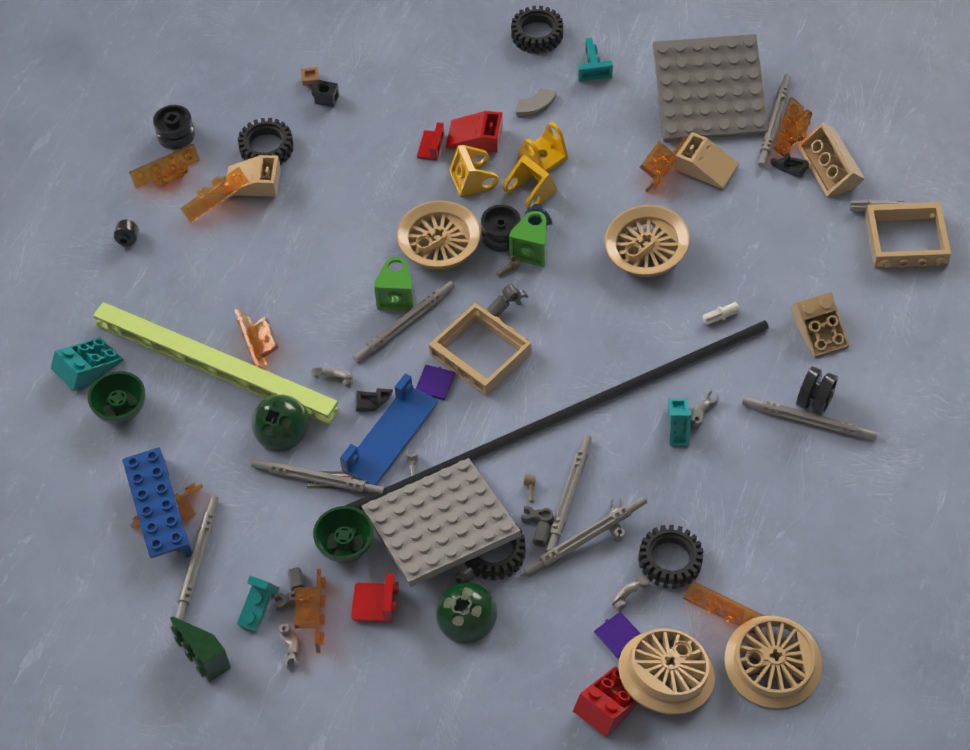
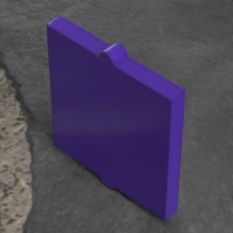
(435, 381)
(616, 633)

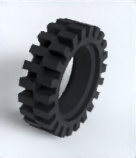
(538, 43)
(268, 127)
(670, 536)
(502, 567)

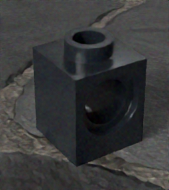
(325, 93)

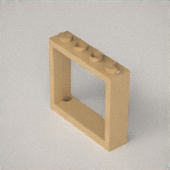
(902, 212)
(439, 352)

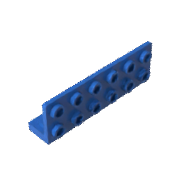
(389, 434)
(156, 503)

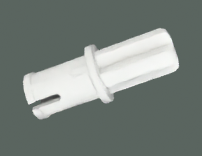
(721, 313)

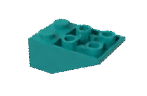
(84, 362)

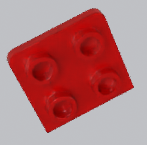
(375, 601)

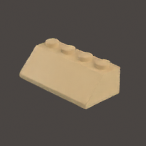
(830, 161)

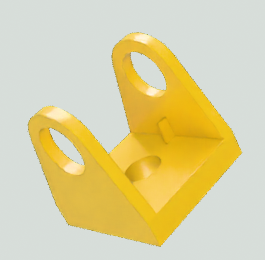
(549, 145)
(528, 169)
(465, 176)

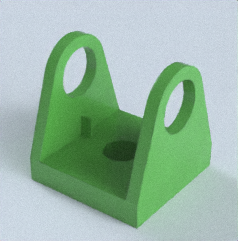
(529, 241)
(394, 289)

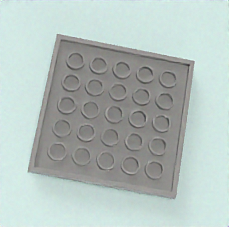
(710, 87)
(440, 522)

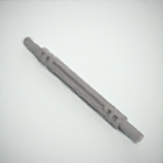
(774, 120)
(403, 321)
(810, 418)
(317, 476)
(569, 493)
(585, 535)
(196, 558)

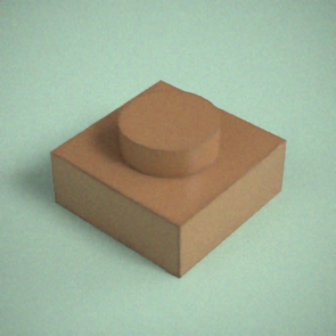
(310, 76)

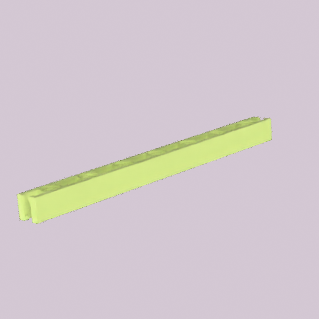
(212, 361)

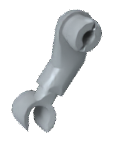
(333, 372)
(698, 411)
(617, 531)
(618, 599)
(292, 642)

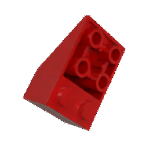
(477, 130)
(605, 703)

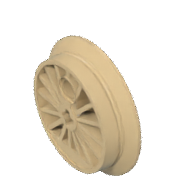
(465, 233)
(647, 244)
(669, 665)
(762, 696)

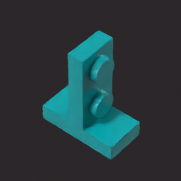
(594, 68)
(679, 421)
(256, 603)

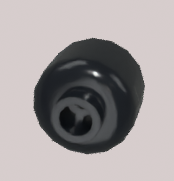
(126, 232)

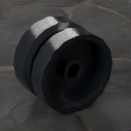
(174, 126)
(497, 225)
(817, 391)

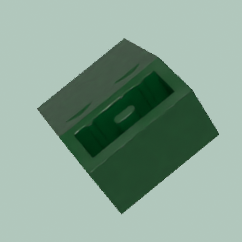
(201, 648)

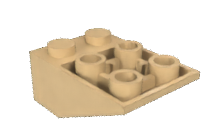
(705, 161)
(262, 174)
(820, 324)

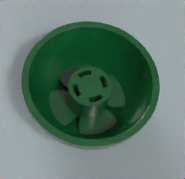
(117, 397)
(285, 429)
(343, 533)
(472, 620)

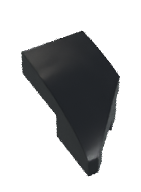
(789, 165)
(371, 400)

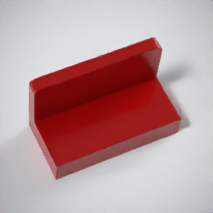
(431, 143)

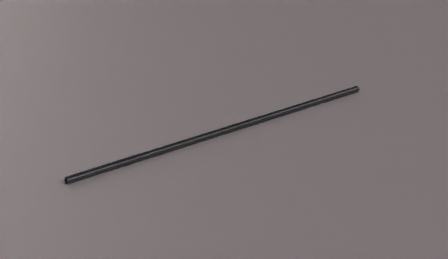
(573, 409)

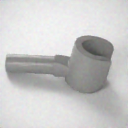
(412, 459)

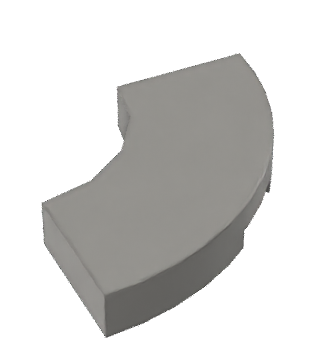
(539, 101)

